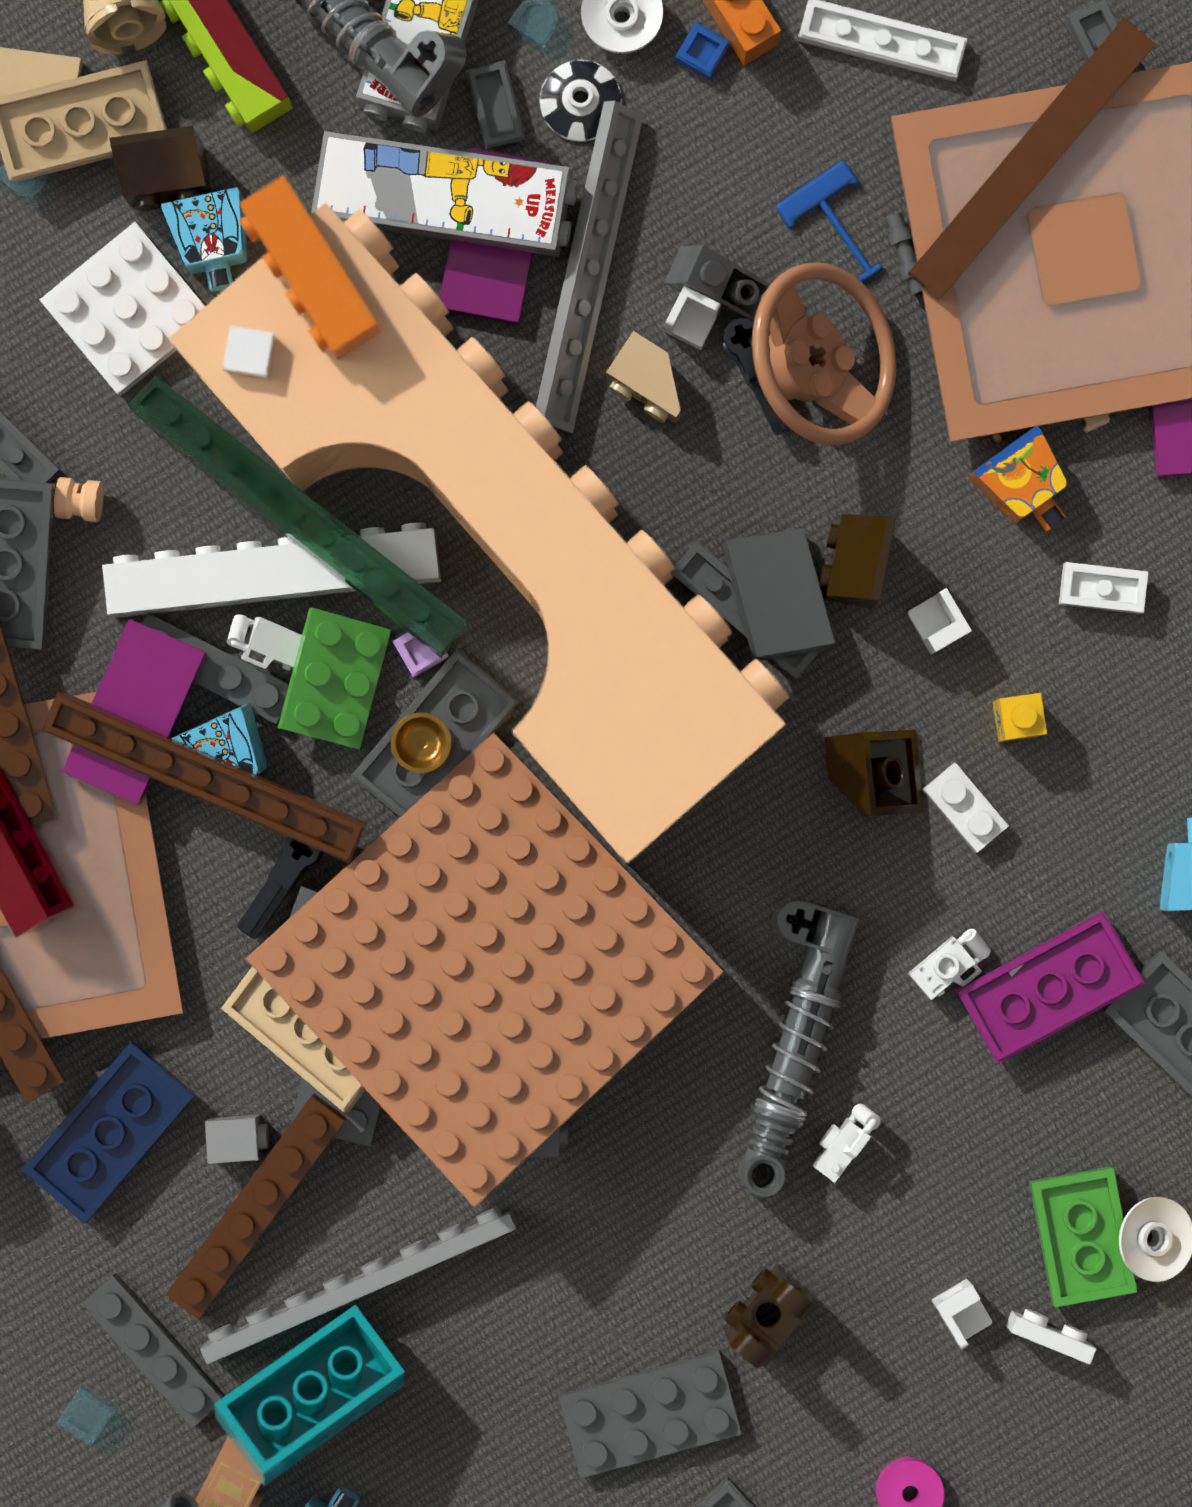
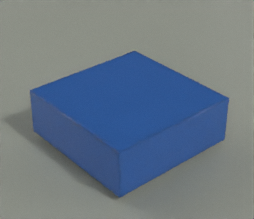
(702, 51)

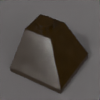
(877, 771)

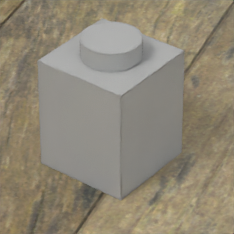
(235, 1138)

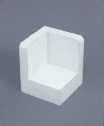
(692, 317)
(939, 621)
(962, 1311)

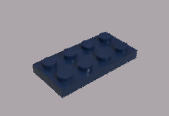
(108, 1132)

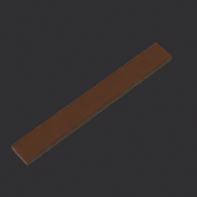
(1031, 159)
(204, 776)

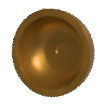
(420, 742)

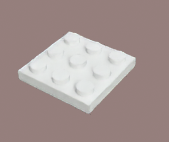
(124, 308)

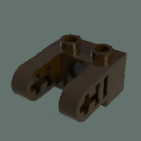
(762, 1340)

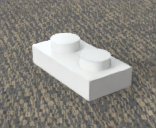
(1103, 588)
(965, 807)
(1066, 1341)

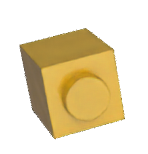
(1019, 717)

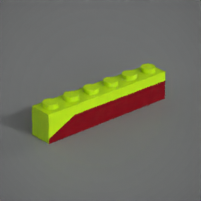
(232, 60)

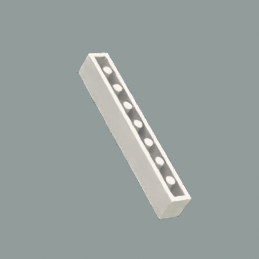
(252, 573)

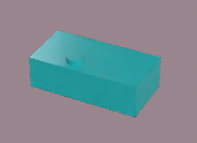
(309, 1395)

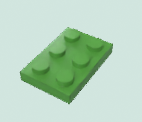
(334, 678)
(1079, 1236)

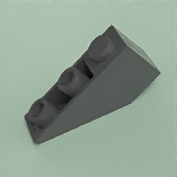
(717, 279)

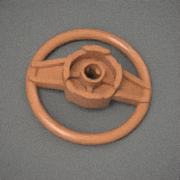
(812, 359)

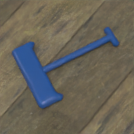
(816, 194)

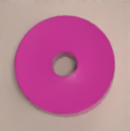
(905, 1473)

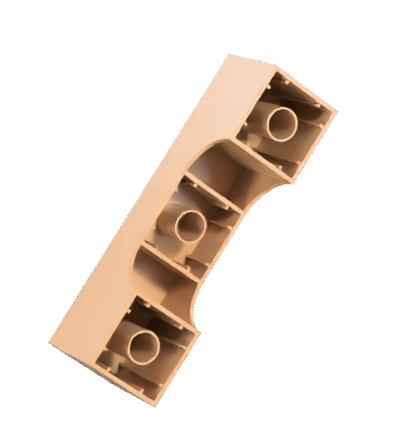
(635, 689)

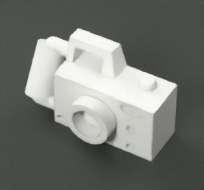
(264, 639)
(949, 963)
(845, 1142)

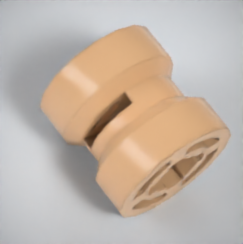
(78, 499)

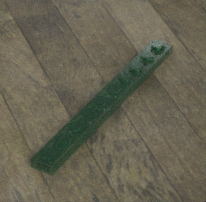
(299, 517)

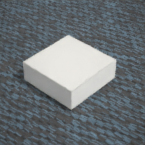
(248, 351)

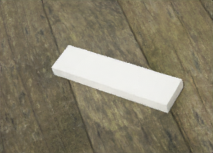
(882, 39)

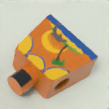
(1024, 480)

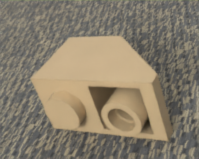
(647, 375)

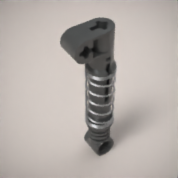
(411, 74)
(801, 1042)

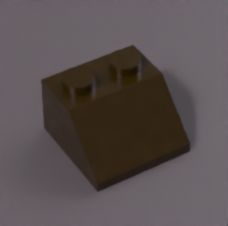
(160, 166)
(857, 560)

